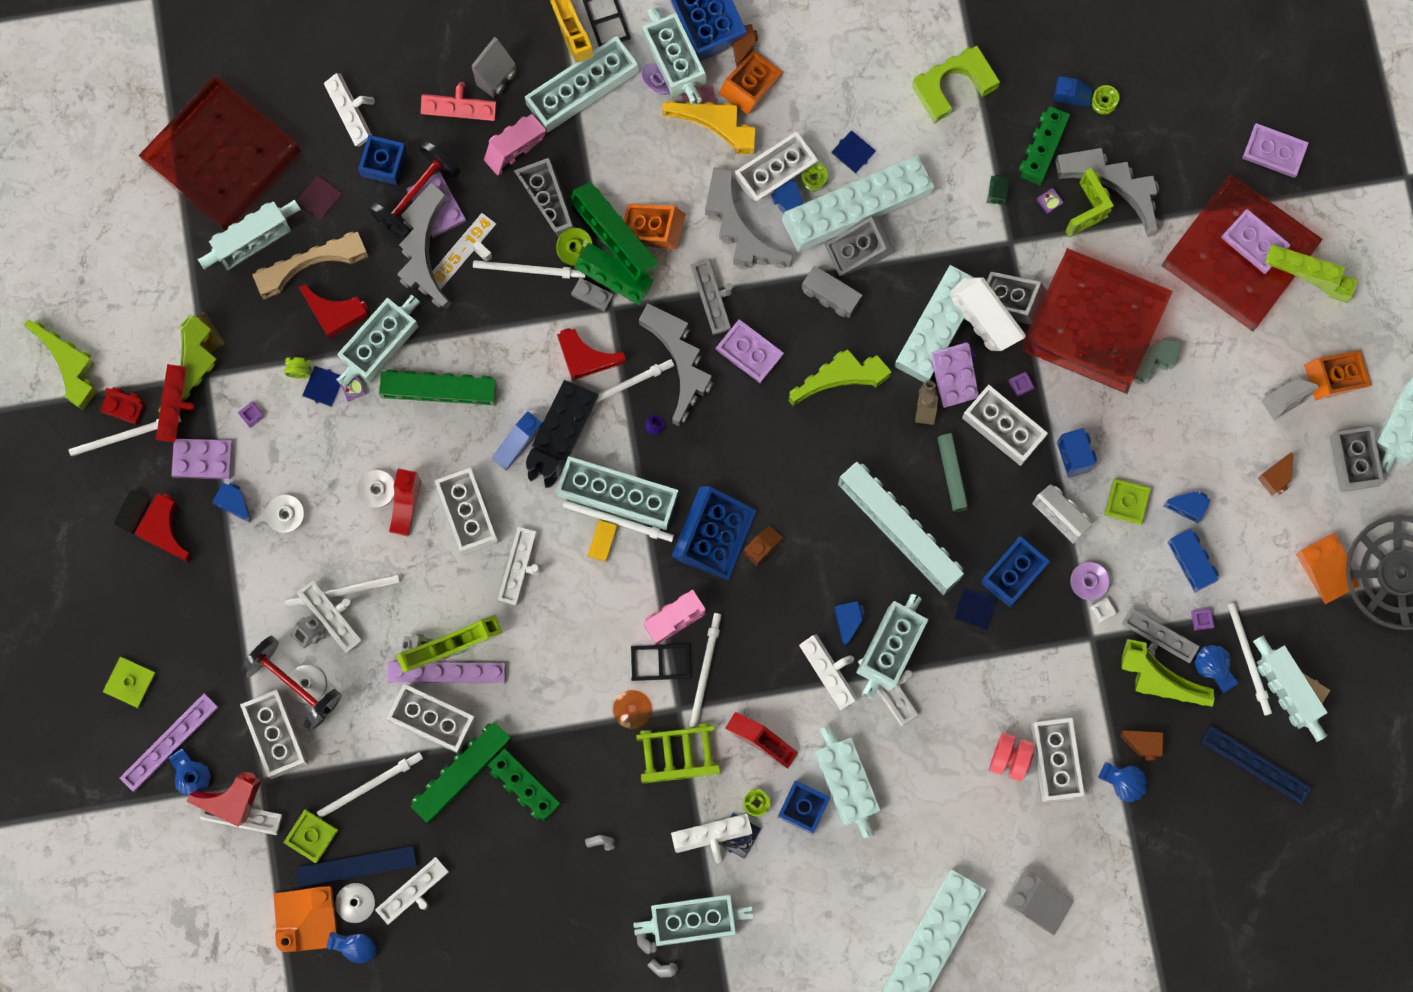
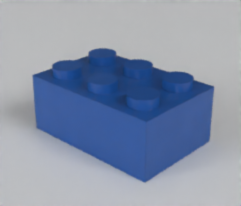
(1015, 572)

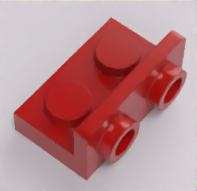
(122, 405)

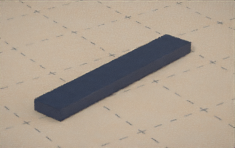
(1256, 765)
(356, 866)

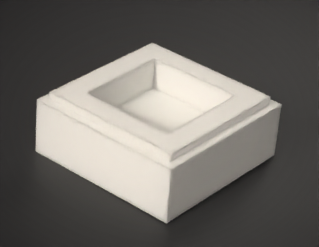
(483, 252)
(1103, 610)

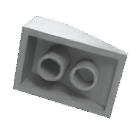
(493, 68)
(859, 246)
(1018, 295)
(1288, 396)
(1037, 902)

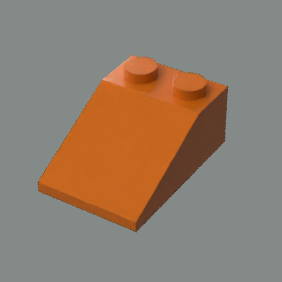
(750, 82)
(655, 224)
(1338, 374)
(1327, 567)

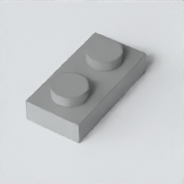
(592, 294)

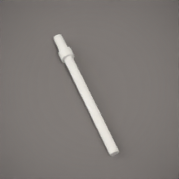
(566, 272)
(654, 370)
(115, 438)
(654, 532)
(348, 590)
(713, 633)
(1261, 695)
(403, 765)

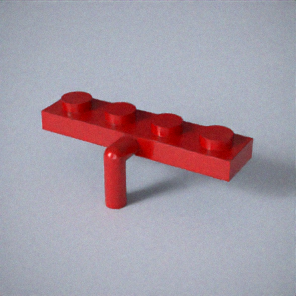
(172, 403)

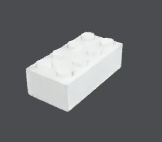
(1004, 425)
(466, 511)
(431, 718)
(274, 734)
(1057, 760)

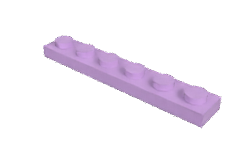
(449, 673)
(169, 742)

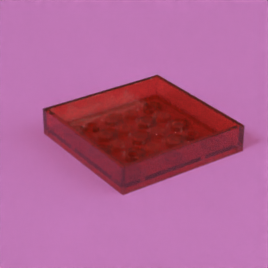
(219, 153)
(1225, 271)
(1096, 320)

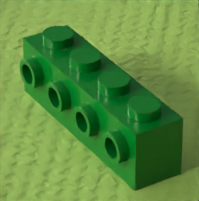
(1044, 145)
(610, 273)
(524, 785)

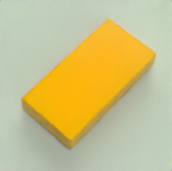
(602, 541)

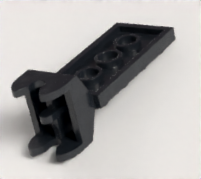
(560, 432)

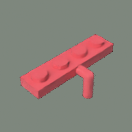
(458, 106)

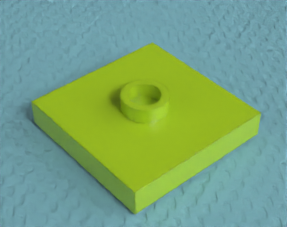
(1127, 501)
(129, 682)
(310, 836)

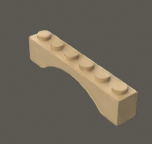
(273, 279)

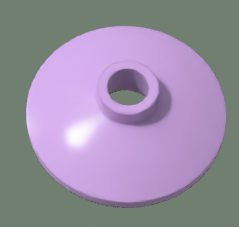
(653, 79)
(1096, 574)

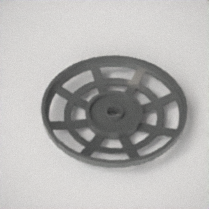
(1385, 571)

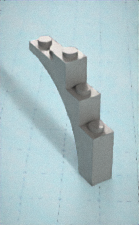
(1118, 177)
(732, 229)
(418, 270)
(671, 332)

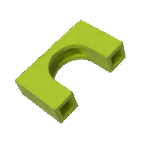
(969, 63)

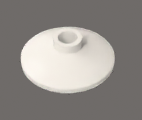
(369, 482)
(278, 507)
(315, 678)
(365, 904)

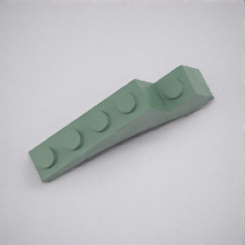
(1162, 354)

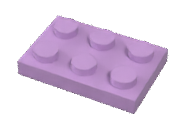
(1275, 150)
(450, 213)
(1253, 239)
(749, 351)
(954, 375)
(202, 459)

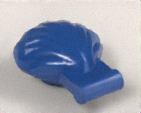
(1214, 663)
(186, 770)
(1128, 782)
(356, 947)

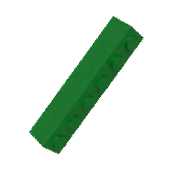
(613, 232)
(437, 387)
(460, 773)

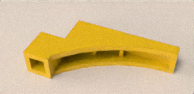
(572, 30)
(717, 118)

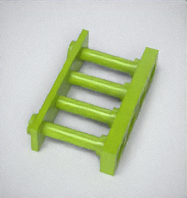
(670, 772)

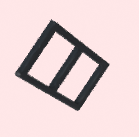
(607, 18)
(659, 648)

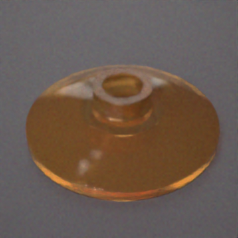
(634, 719)

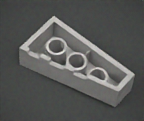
(546, 192)

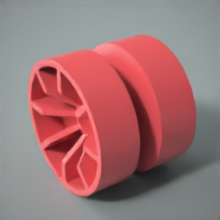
(1017, 758)

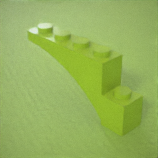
(1320, 273)
(192, 354)
(72, 364)
(842, 371)
(450, 644)
(1158, 680)

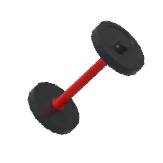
(439, 161)
(260, 657)

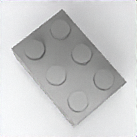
(1356, 459)

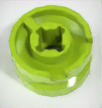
(1105, 92)
(818, 184)
(297, 368)
(764, 802)

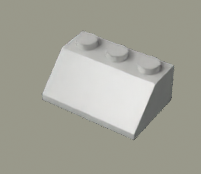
(1062, 513)

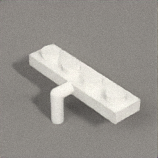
(348, 108)
(518, 566)
(330, 615)
(829, 671)
(897, 701)
(257, 821)
(712, 834)
(412, 891)

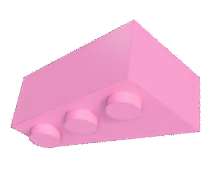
(512, 142)
(674, 617)

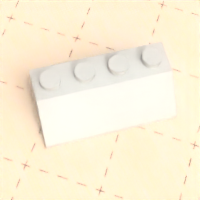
(775, 167)
(986, 314)

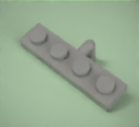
(712, 296)
(1160, 635)

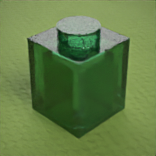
(998, 190)

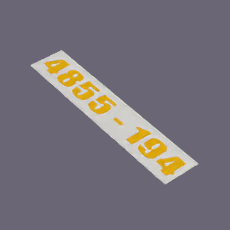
(462, 249)

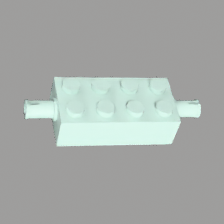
(674, 55)
(249, 235)
(378, 340)
(1396, 434)
(892, 646)
(1291, 688)
(846, 782)
(693, 920)

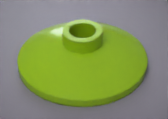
(579, 238)

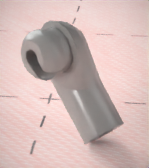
(608, 842)
(645, 945)
(664, 970)

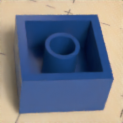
(382, 160)
(1076, 452)
(803, 807)

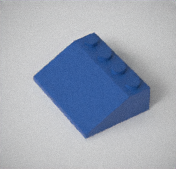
(709, 24)
(714, 533)

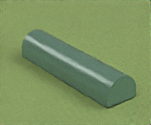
(952, 472)

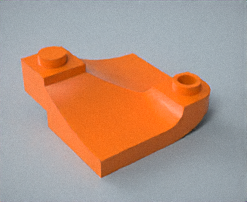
(304, 918)

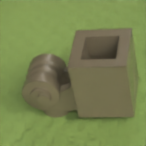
(927, 403)

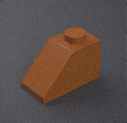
(745, 45)
(1278, 475)
(763, 545)
(1145, 743)

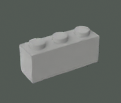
(831, 292)

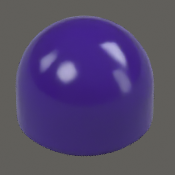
(651, 428)

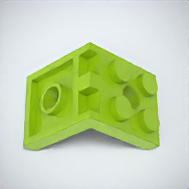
(1099, 199)

